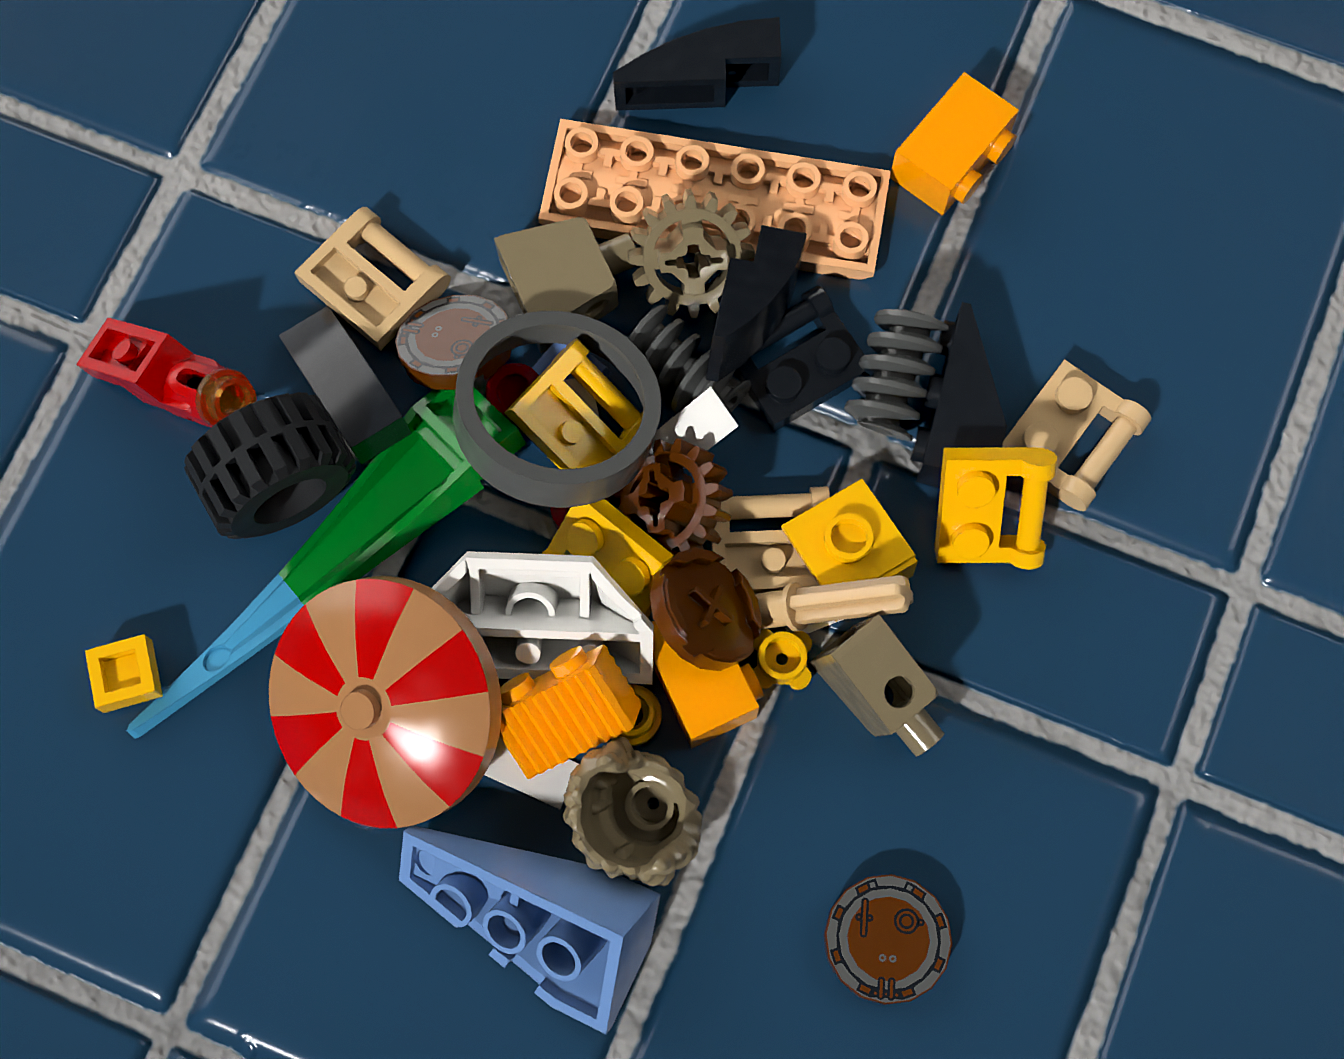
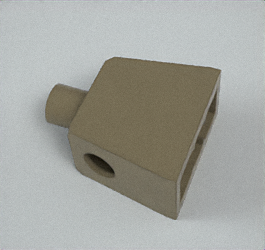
(563, 268)
(860, 668)

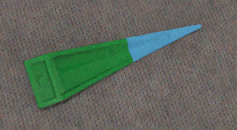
(382, 512)

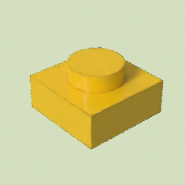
(123, 673)

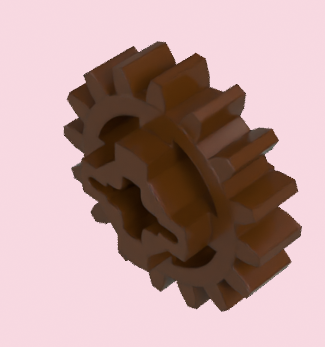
(670, 504)

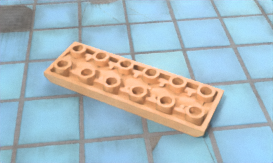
(619, 172)

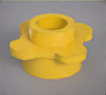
(794, 647)

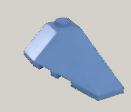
(544, 913)

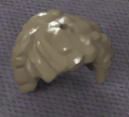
(618, 822)

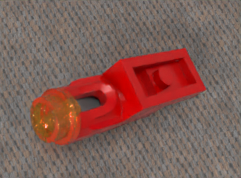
(165, 373)

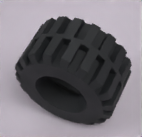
(269, 465)

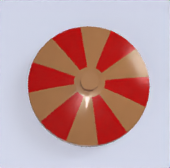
(385, 701)

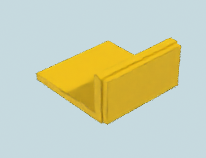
(850, 539)

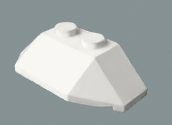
(544, 605)

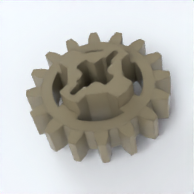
(668, 252)

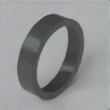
(542, 484)

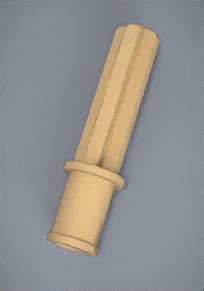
(801, 605)

